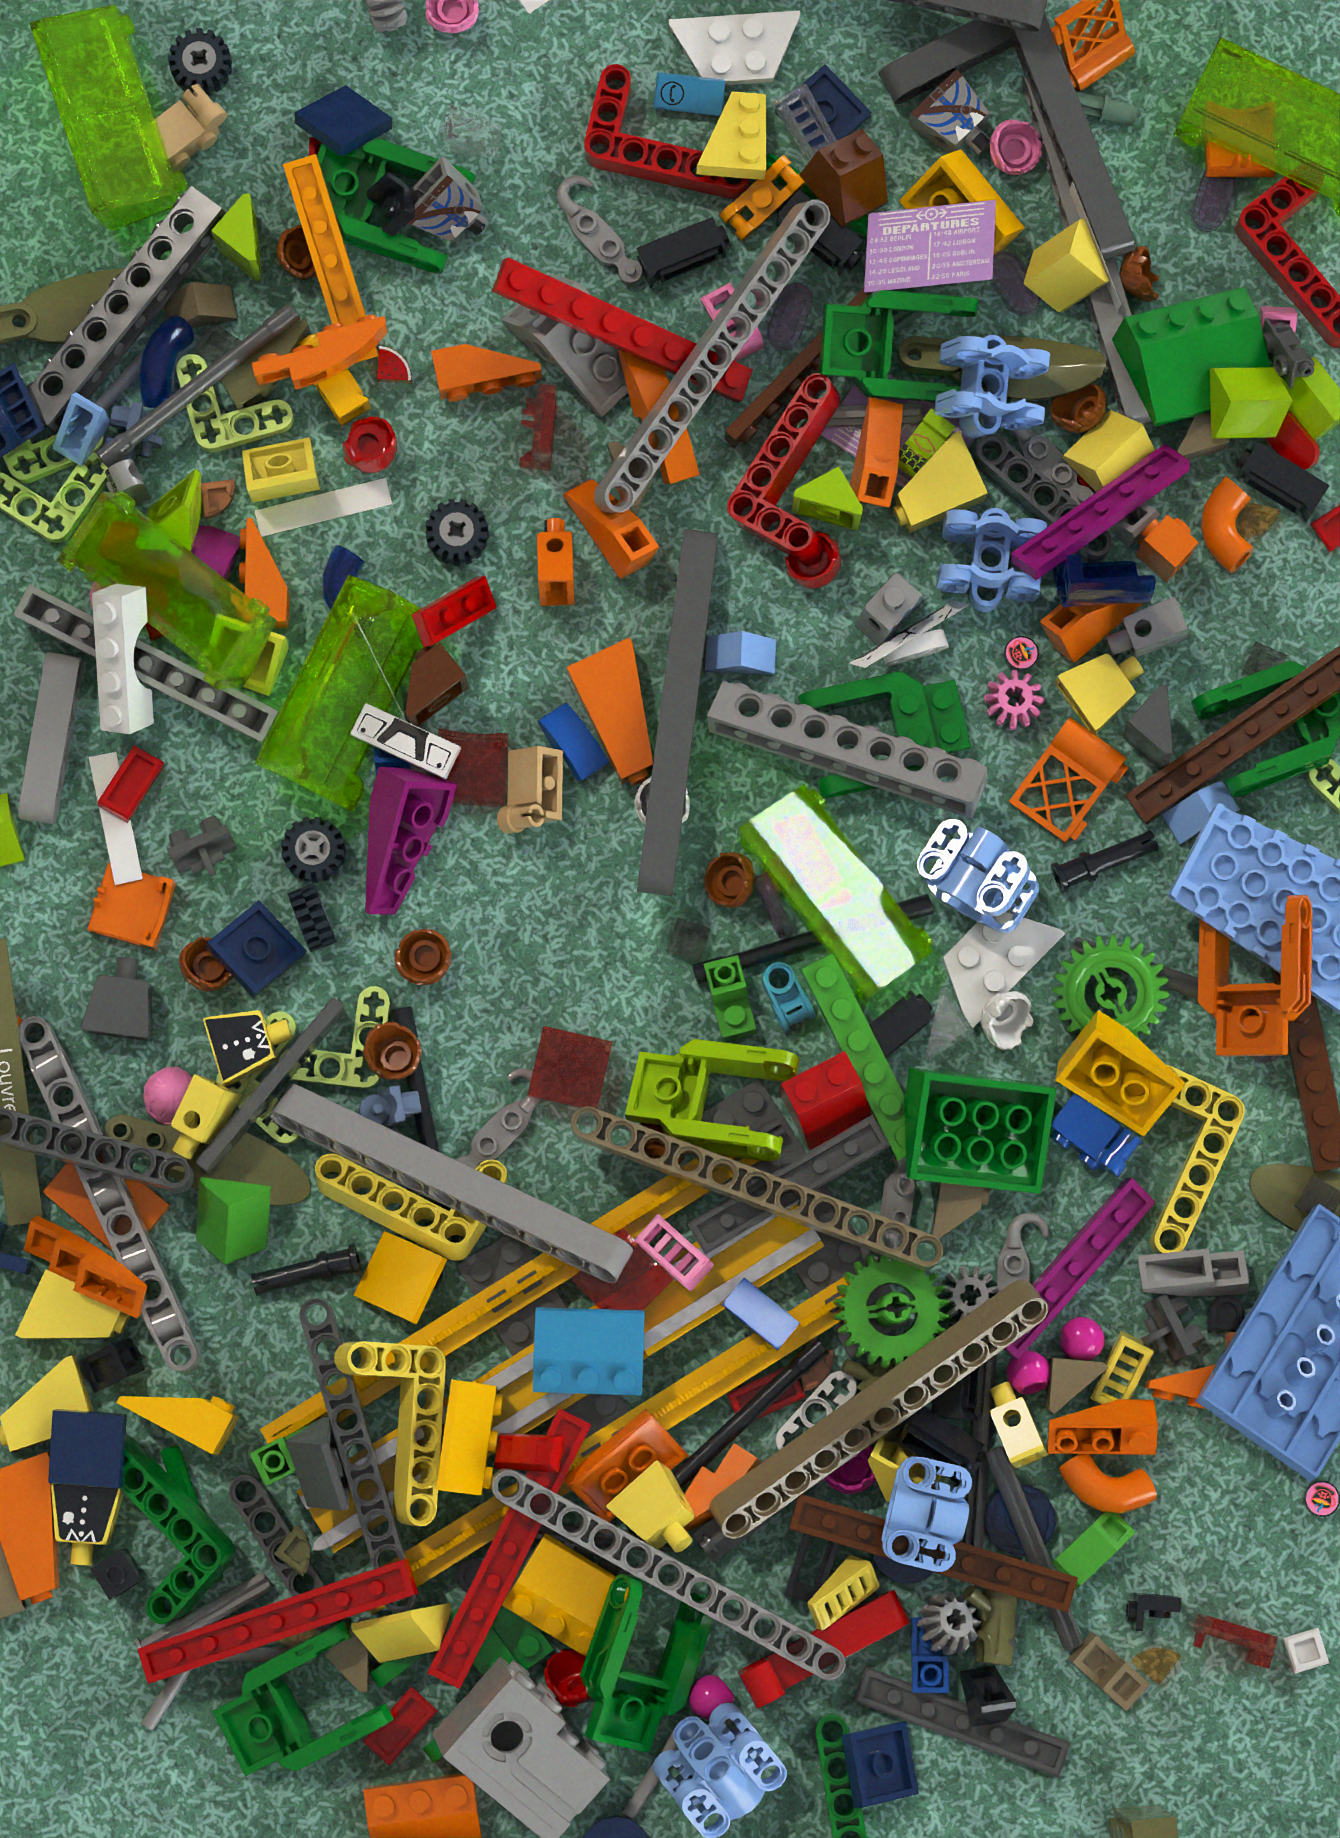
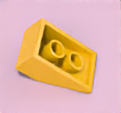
(1118, 1074)
(194, 1419)

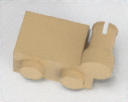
(190, 127)
(533, 789)

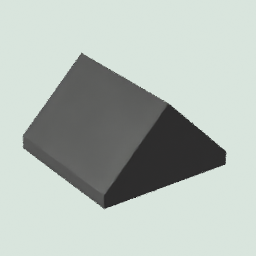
(1151, 729)
(319, 1466)

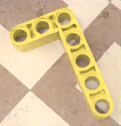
(1197, 1157)
(413, 1207)
(410, 1418)

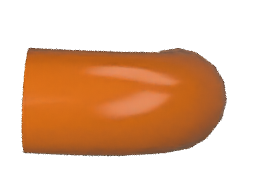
(1219, 525)
(1107, 1492)

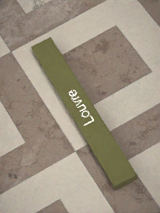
(17, 1167)

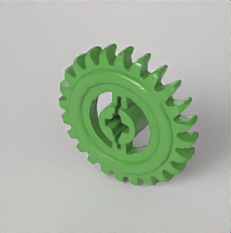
(1095, 961)
(856, 1313)

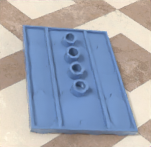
(1284, 1360)

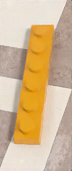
(325, 242)

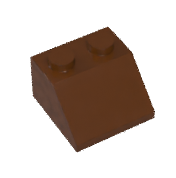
(848, 177)
(433, 683)

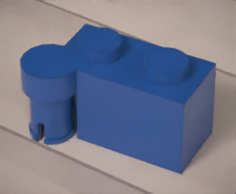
(1093, 1136)

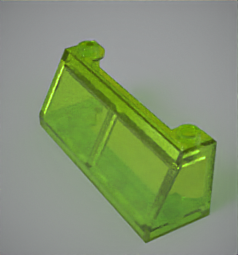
(1268, 114)
(107, 115)
(183, 594)
(313, 730)
(835, 892)

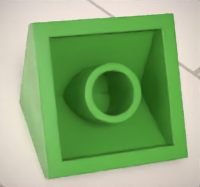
(232, 1218)

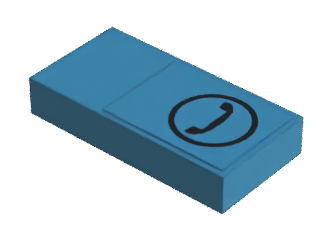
(689, 94)

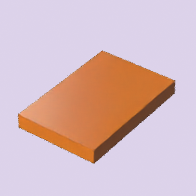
(71, 1196)
(622, 1461)

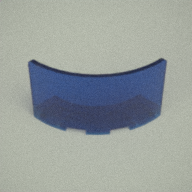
(1101, 583)

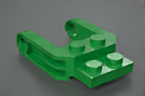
(347, 185)
(860, 340)
(922, 713)
(1316, 731)
(508, 1637)
(632, 1700)
(268, 1723)

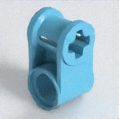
(787, 998)

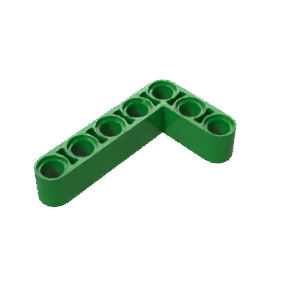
(172, 1525)
(836, 1786)

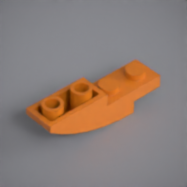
(338, 350)

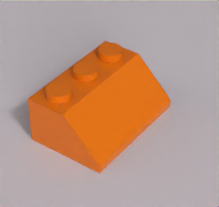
(424, 1808)

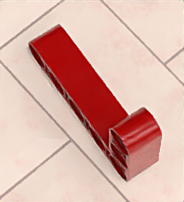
(652, 151)
(1292, 258)
(783, 470)
(773, 1674)

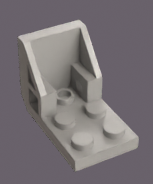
(585, 361)

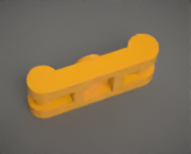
(762, 199)

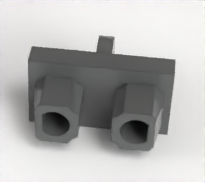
(202, 850)
(1167, 1329)

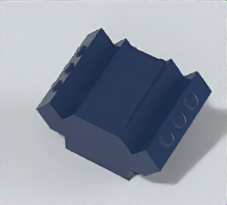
(17, 412)

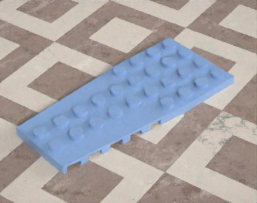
(1241, 884)

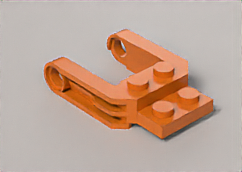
(1256, 1015)

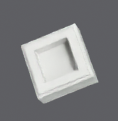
(1305, 1650)

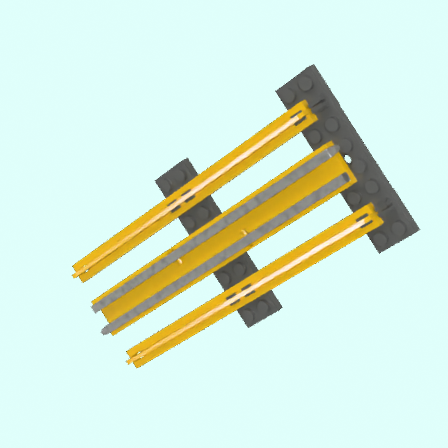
(514, 1282)

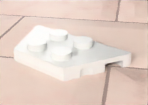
(736, 46)
(994, 961)

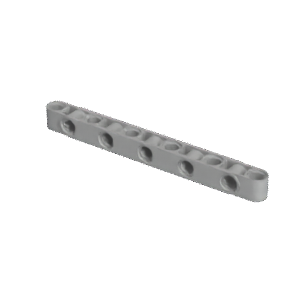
(110, 1195)

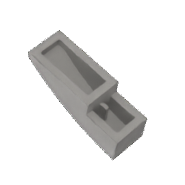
(1194, 1273)

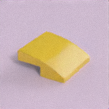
(400, 1277)

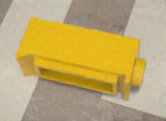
(340, 391)

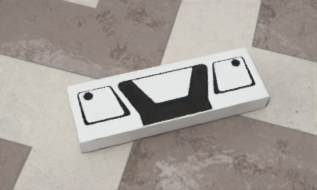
(405, 741)

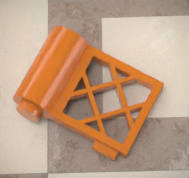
(1099, 51)
(1084, 755)

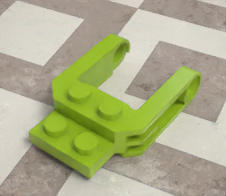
(675, 1089)

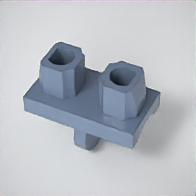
(124, 418)
(390, 1106)

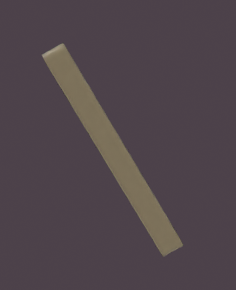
(774, 1185)
(878, 1409)

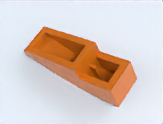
(709, 1484)

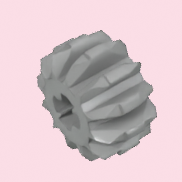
(386, 14)
(959, 1288)
(952, 1610)

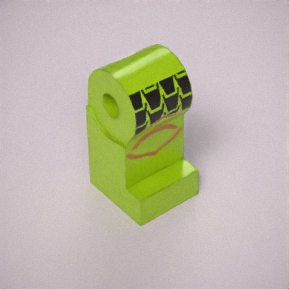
(924, 443)

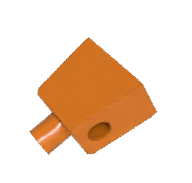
(555, 564)

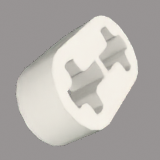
(921, 646)

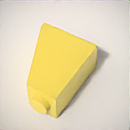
(941, 485)
(66, 1314)
(30, 1418)

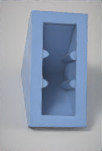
(80, 429)
(740, 653)
(1190, 815)

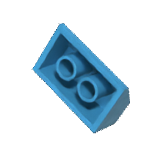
(588, 1351)

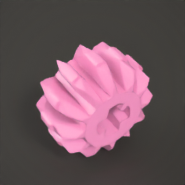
(1000, 699)

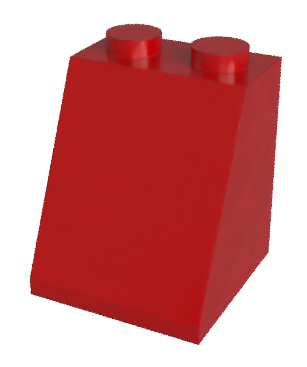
(825, 1100)

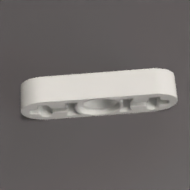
(827, 1387)

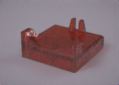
(543, 411)
(479, 767)
(569, 1068)
(636, 1286)
(1259, 1644)

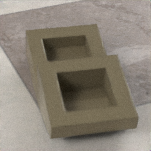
(1108, 1671)

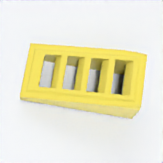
(1123, 1339)
(851, 1582)

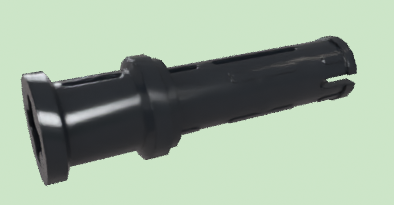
(1089, 865)
(324, 1267)

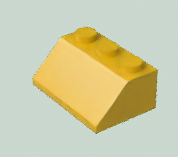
(957, 181)
(468, 1438)
(560, 1593)

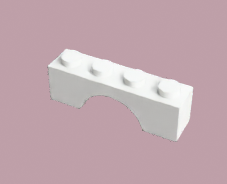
(118, 619)

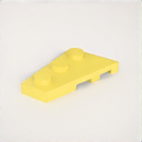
(738, 139)

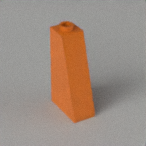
(614, 704)
(28, 1528)

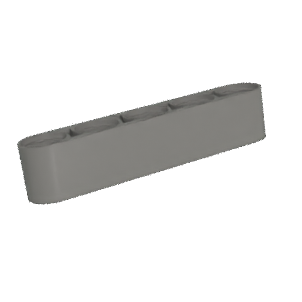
(50, 738)

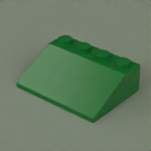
(1176, 345)
(977, 1130)

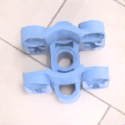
(1005, 362)
(964, 527)
(978, 875)
(927, 1513)
(718, 1769)

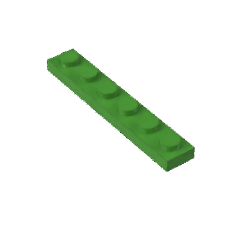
(858, 1041)

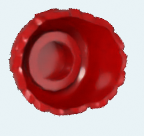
(564, 1678)

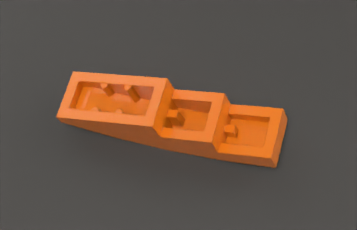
(645, 386)
(88, 1266)

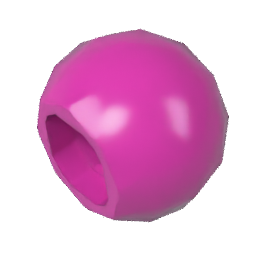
(1082, 1339)
(1029, 1373)
(708, 1694)

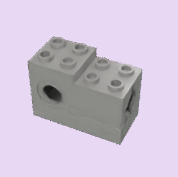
(522, 1750)

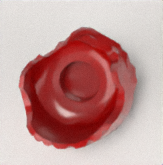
(370, 445)
(819, 571)

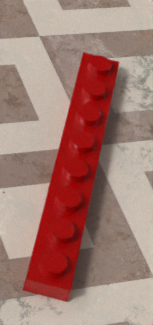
(609, 324)
(502, 1563)
(278, 1621)

